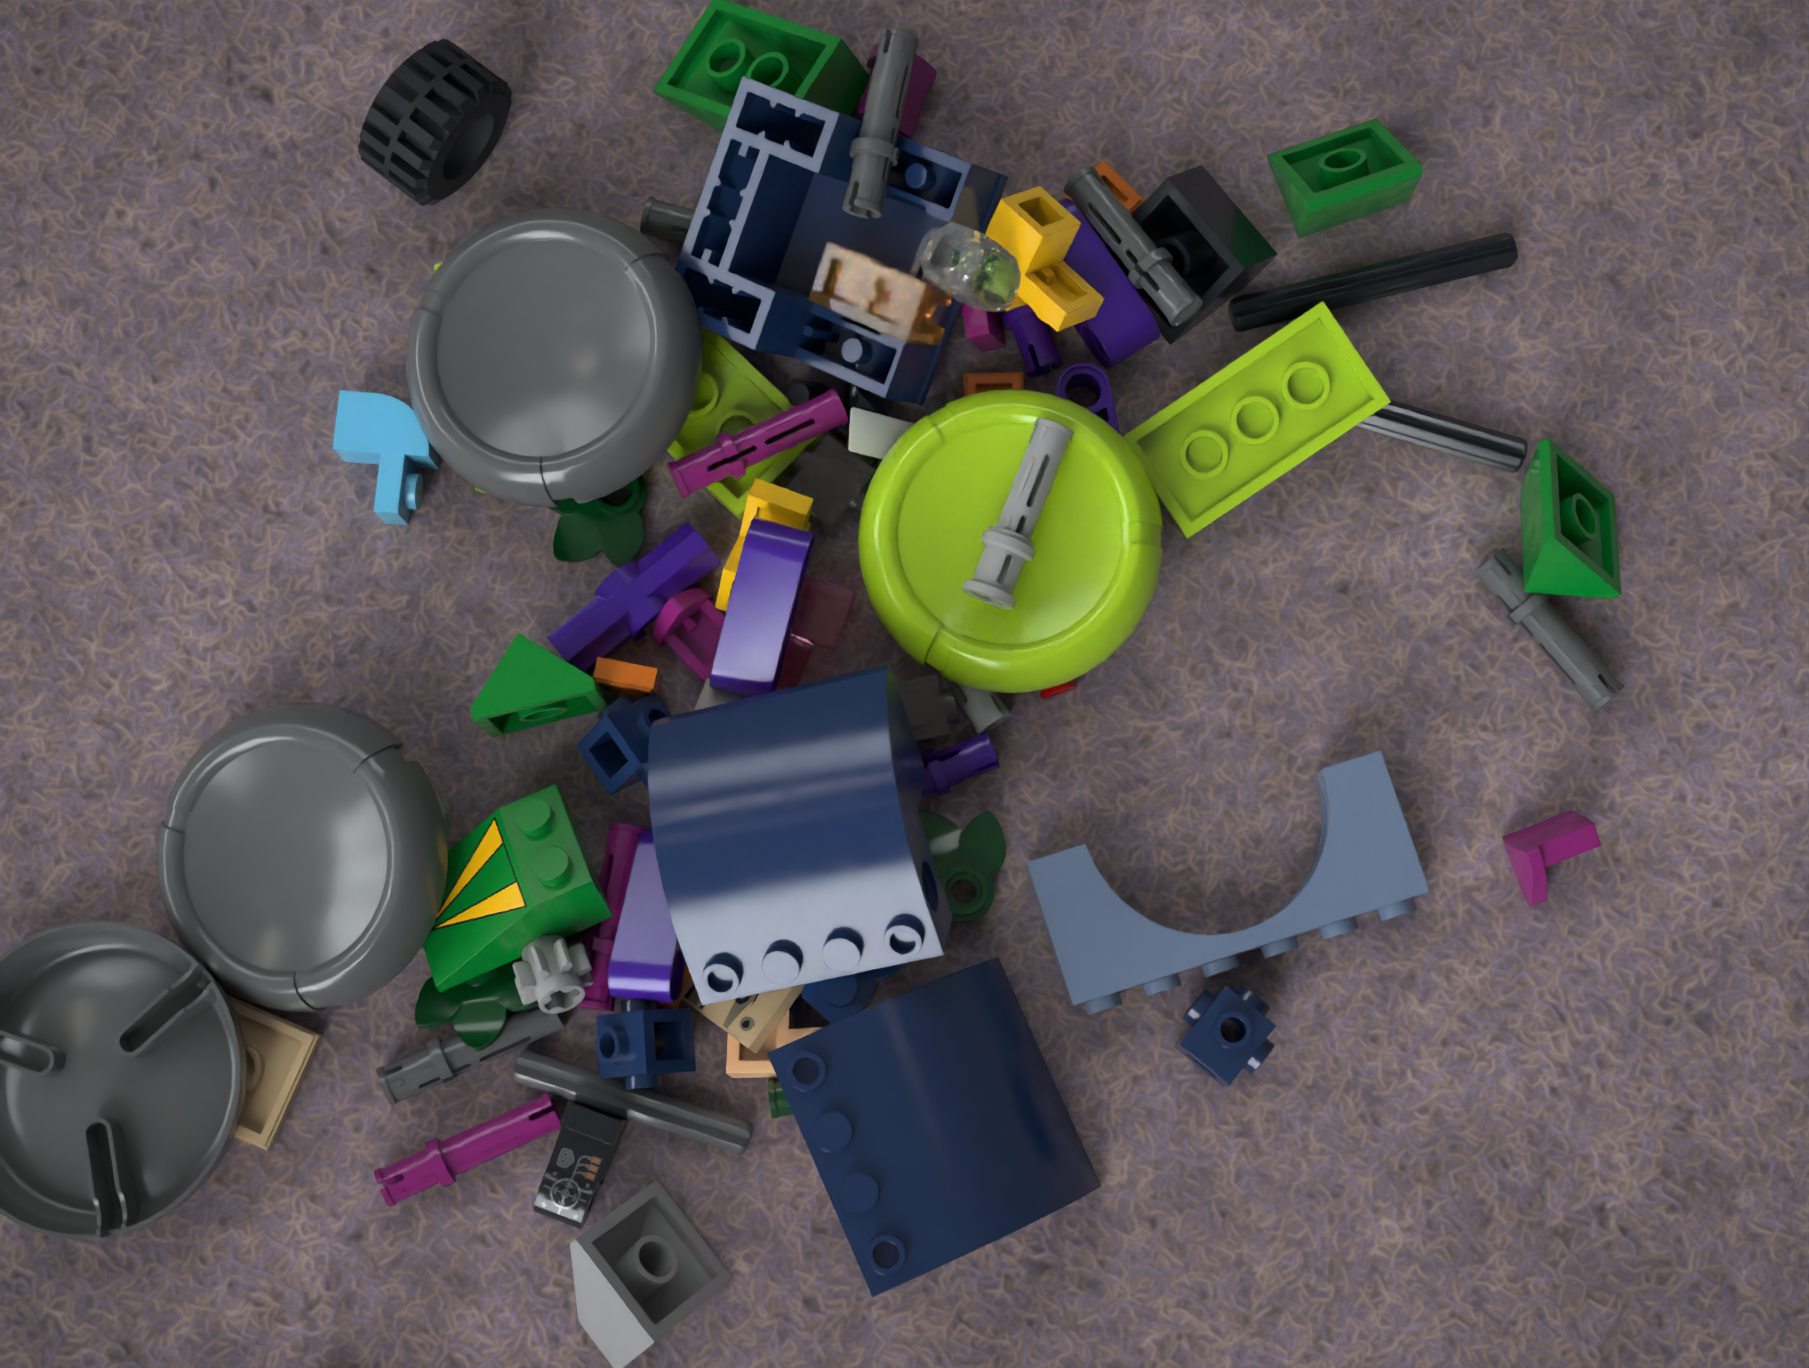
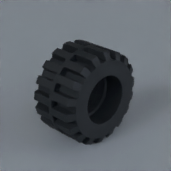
(434, 122)

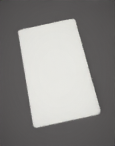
(874, 433)

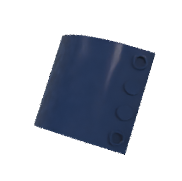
(776, 205)
(795, 836)
(933, 1124)

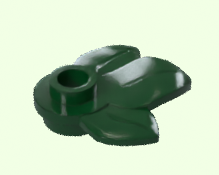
(600, 526)
(966, 856)
(474, 1007)

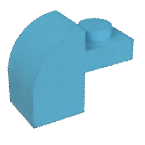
(385, 433)

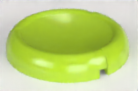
(1092, 543)

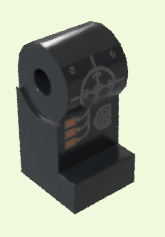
(578, 1163)

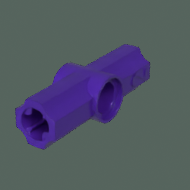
(633, 598)

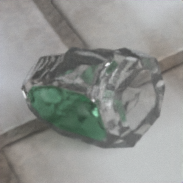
(971, 268)

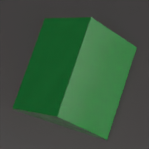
(1344, 176)
(1567, 528)
(534, 690)

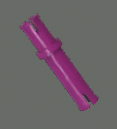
(759, 442)
(614, 879)
(466, 1150)

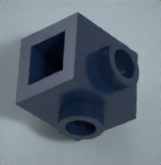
(623, 732)
(645, 1043)
(1205, 1043)

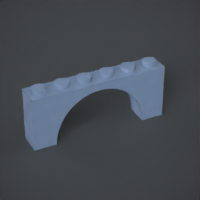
(1359, 867)

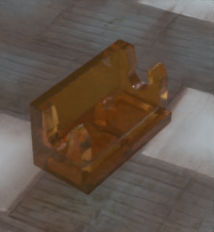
(878, 296)

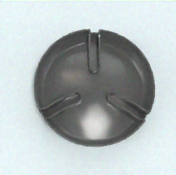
(554, 356)
(302, 856)
(111, 1078)

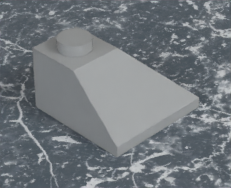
(641, 1274)

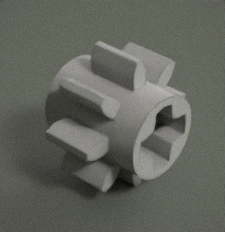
(553, 974)

